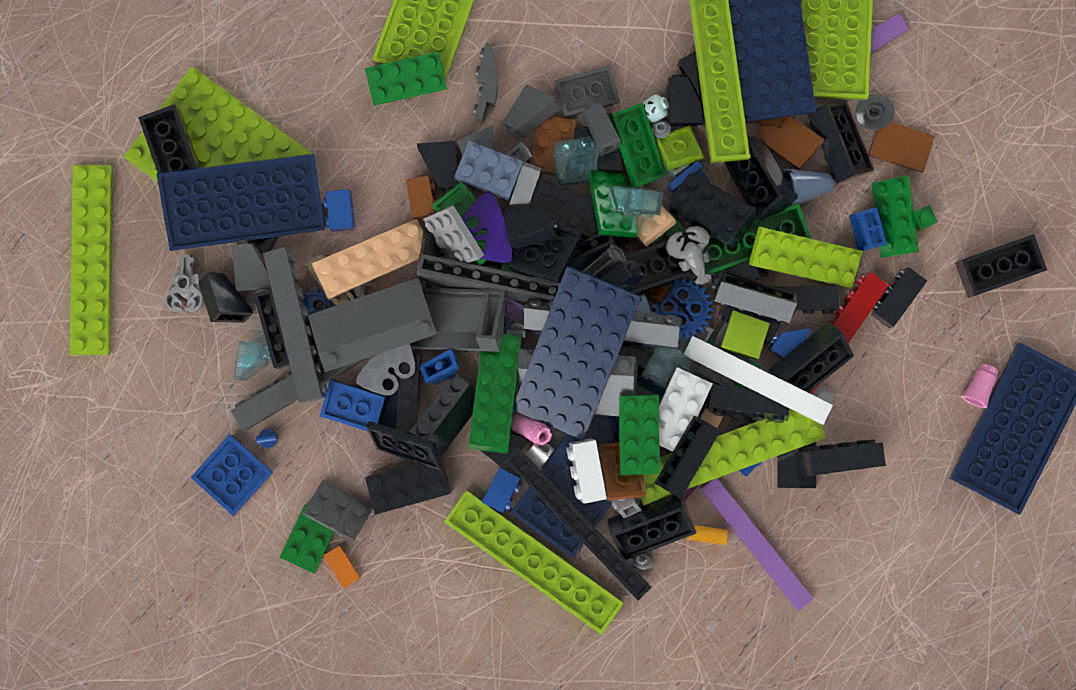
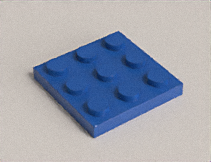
(231, 475)

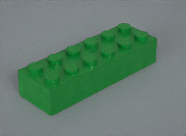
(725, 257)
(495, 397)

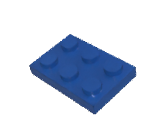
(352, 405)

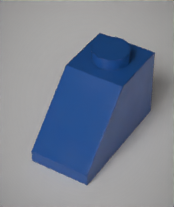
(787, 341)
(440, 368)

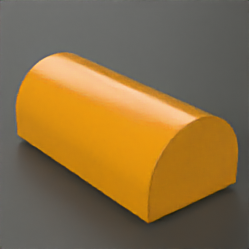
(709, 535)

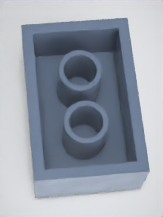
(488, 170)

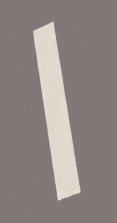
(758, 380)

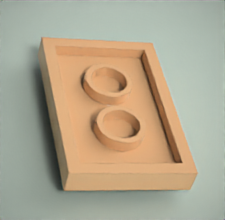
(651, 228)

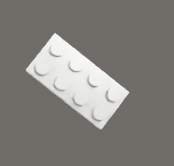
(678, 406)

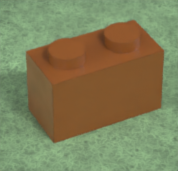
(421, 196)

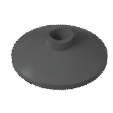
(875, 104)

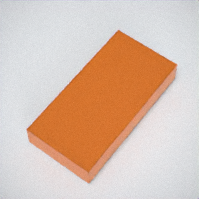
(342, 566)

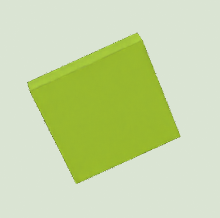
(679, 148)
(745, 335)

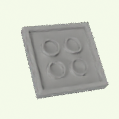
(453, 235)

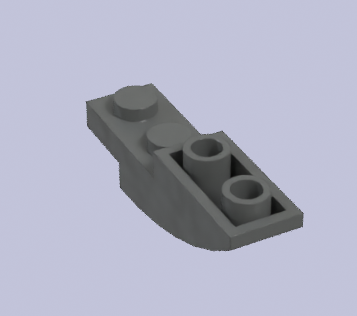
(488, 77)

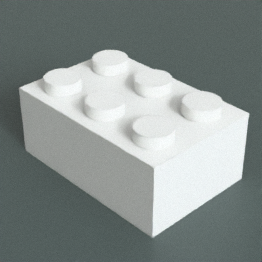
(586, 470)

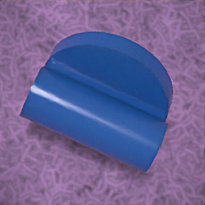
(267, 438)

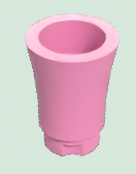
(981, 386)
(531, 429)

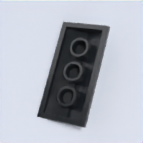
(787, 471)

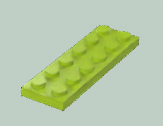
(805, 257)

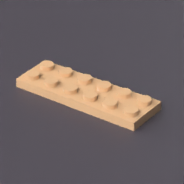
(369, 259)

